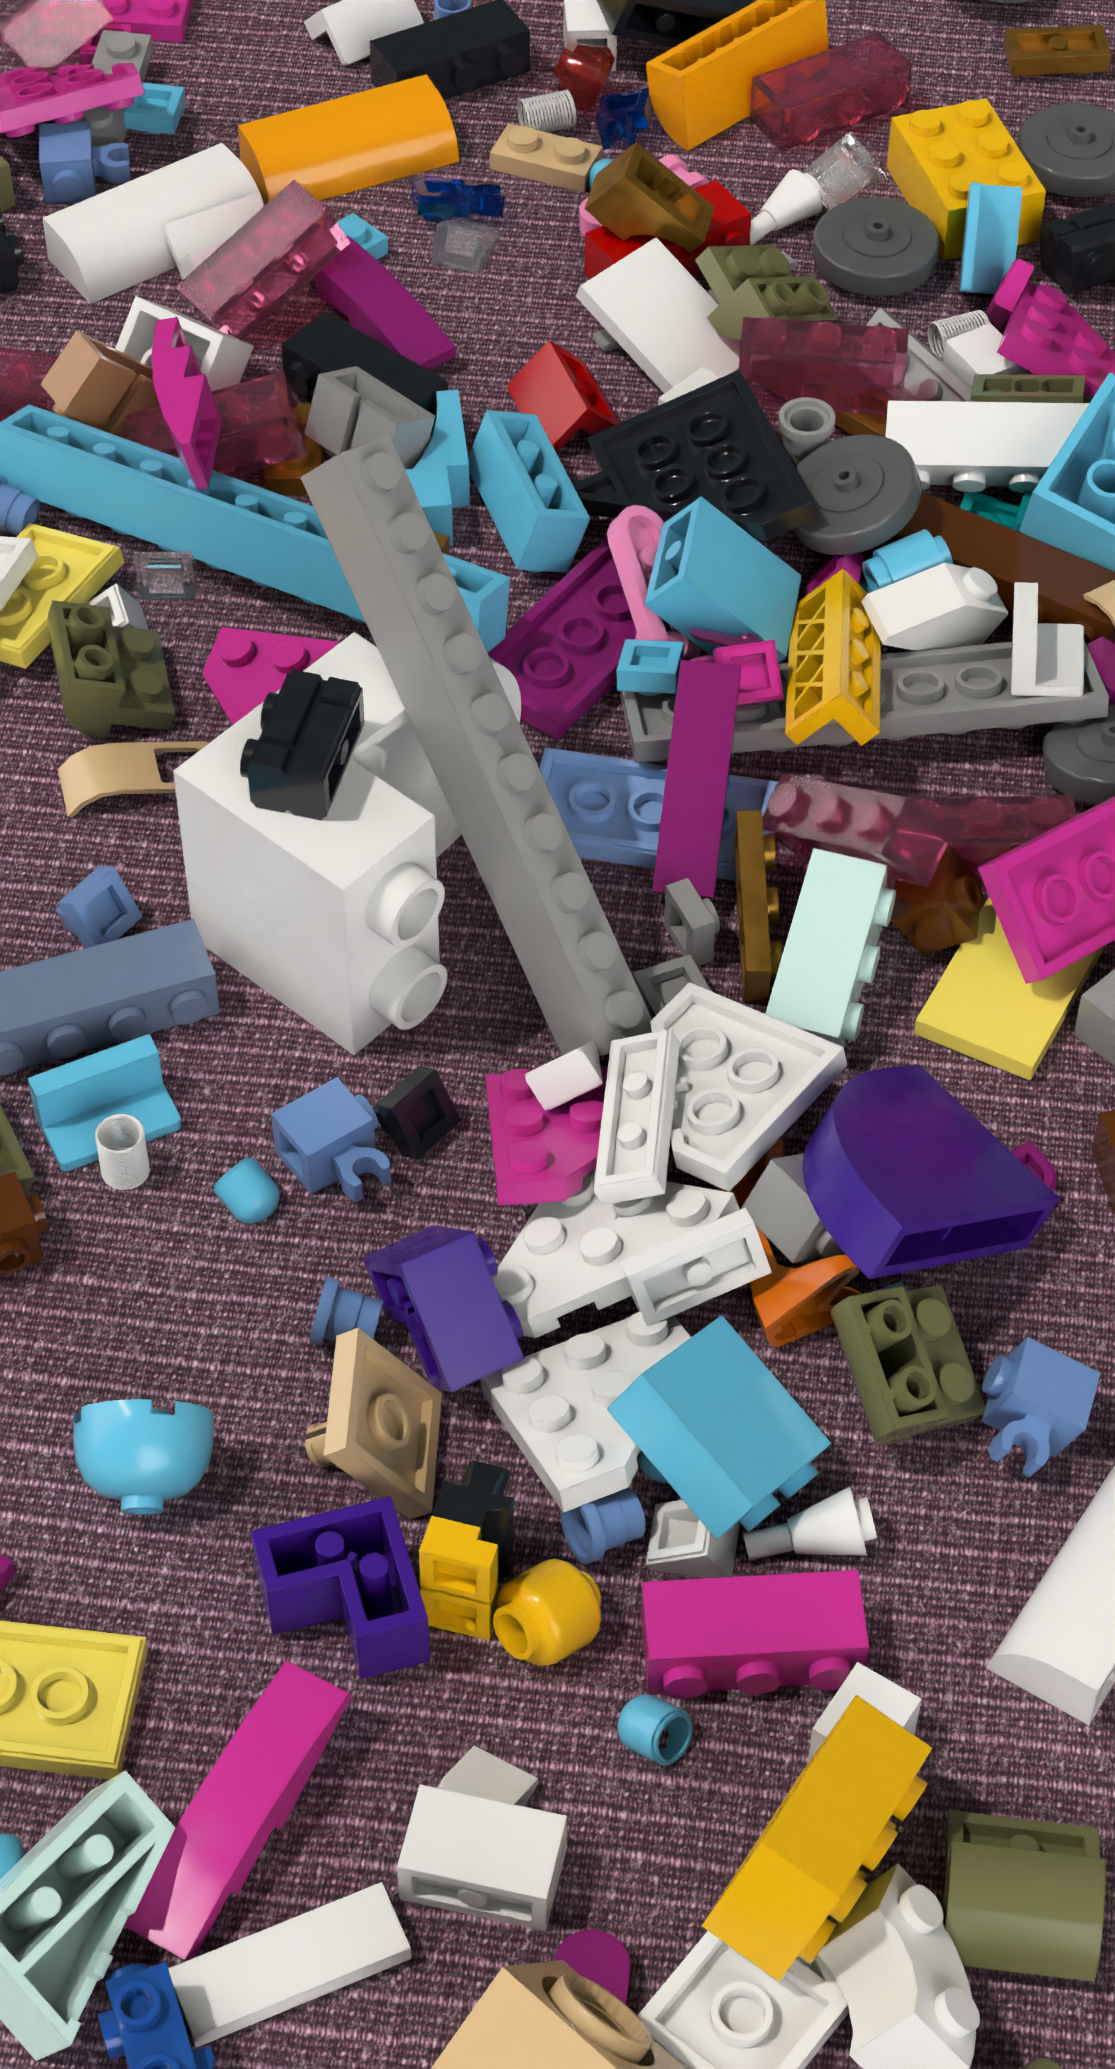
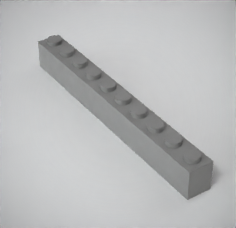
(476, 747)

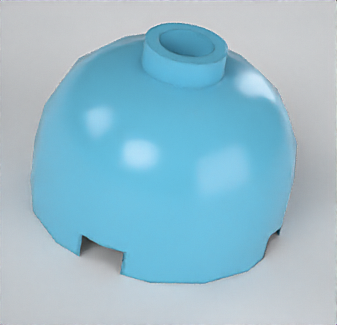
(142, 1451)

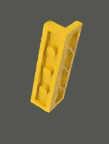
(834, 660)

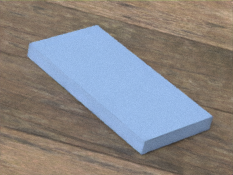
(617, 806)

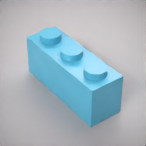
(527, 492)

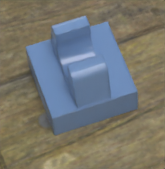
(99, 908)

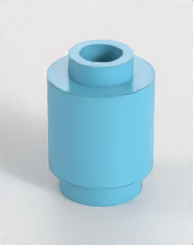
(905, 559)

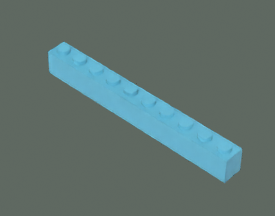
(225, 525)

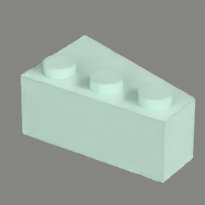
(832, 946)
(69, 1906)

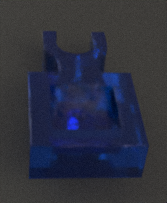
(623, 116)
(449, 198)

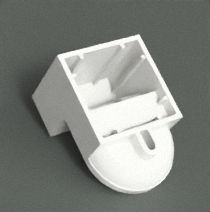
(334, 908)

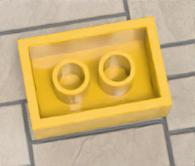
(947, 148)
(819, 1839)

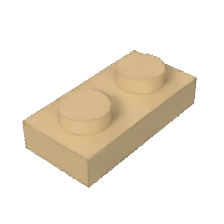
(544, 157)

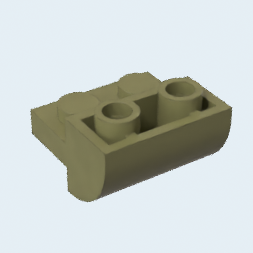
(759, 285)
(108, 671)
(907, 1362)
(1024, 1895)

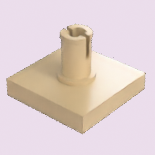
(380, 1424)

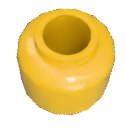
(547, 1612)

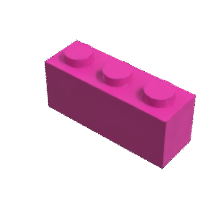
(752, 1632)

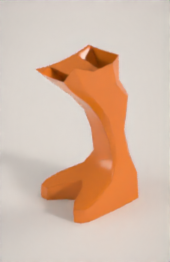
(797, 1299)

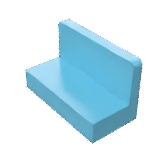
(989, 236)
(86, 1091)

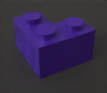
(448, 1300)
(348, 1568)

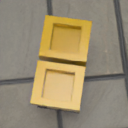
(468, 1551)

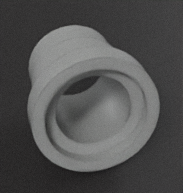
(805, 426)

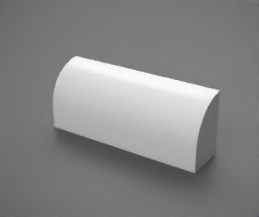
(119, 233)
(1067, 1629)

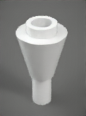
(792, 201)
(827, 1528)

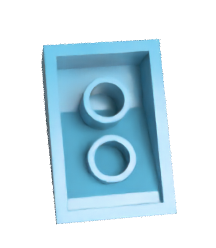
(1077, 493)

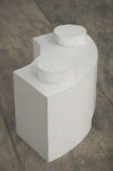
(902, 1979)

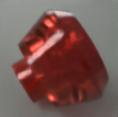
(584, 73)

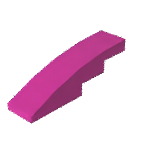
(185, 401)
(237, 1809)

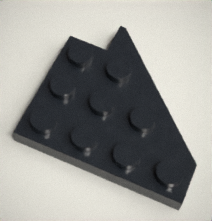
(697, 446)

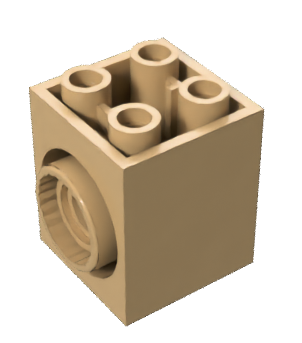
(551, 2020)

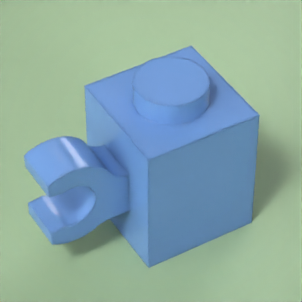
(72, 163)
(330, 1139)
(1037, 1402)

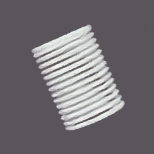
(555, 102)
(950, 334)
(111, 1156)

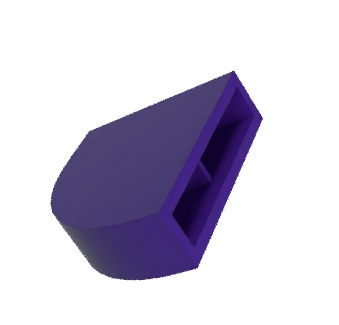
(916, 1177)

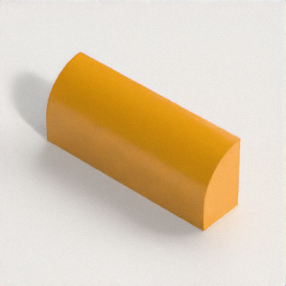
(708, 78)
(351, 141)

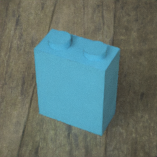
(721, 580)
(721, 1429)

